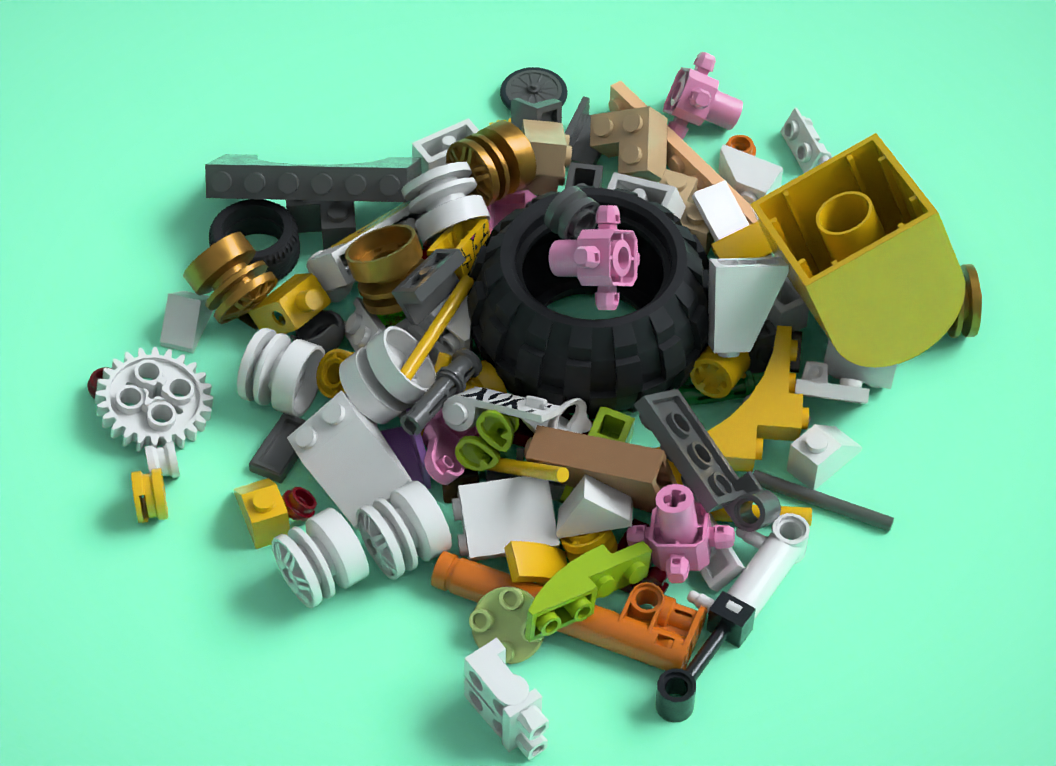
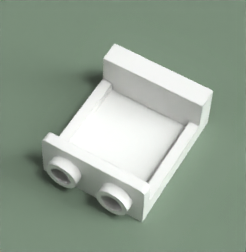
(502, 513)

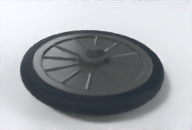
(533, 86)

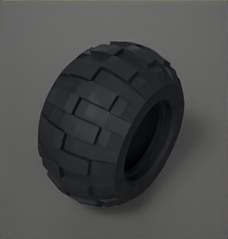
(589, 359)

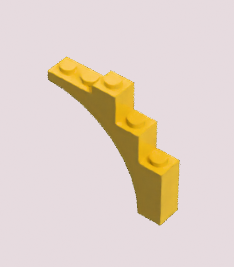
(768, 413)

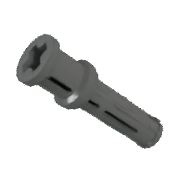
(448, 382)

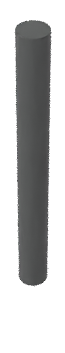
(824, 501)

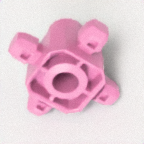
(697, 98)
(599, 257)
(680, 533)

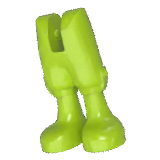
(495, 435)

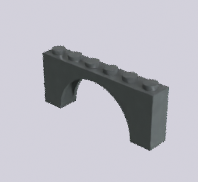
(251, 178)

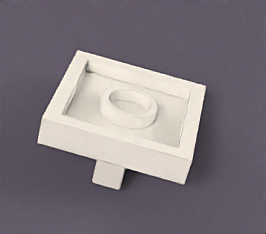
(815, 384)

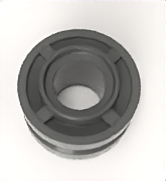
(571, 213)

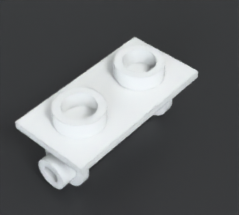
(803, 141)

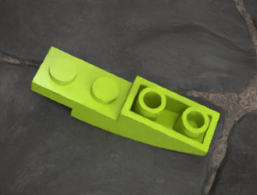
(574, 588)

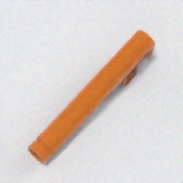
(652, 636)

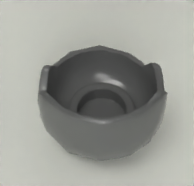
(323, 329)

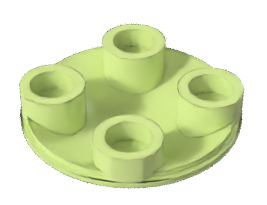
(504, 616)

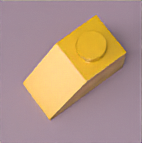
(263, 511)

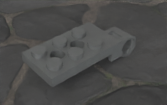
(703, 464)

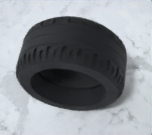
(266, 218)

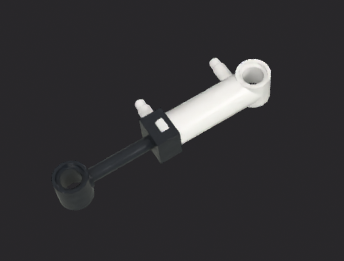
(734, 612)

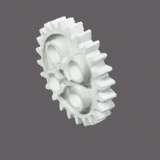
(153, 399)

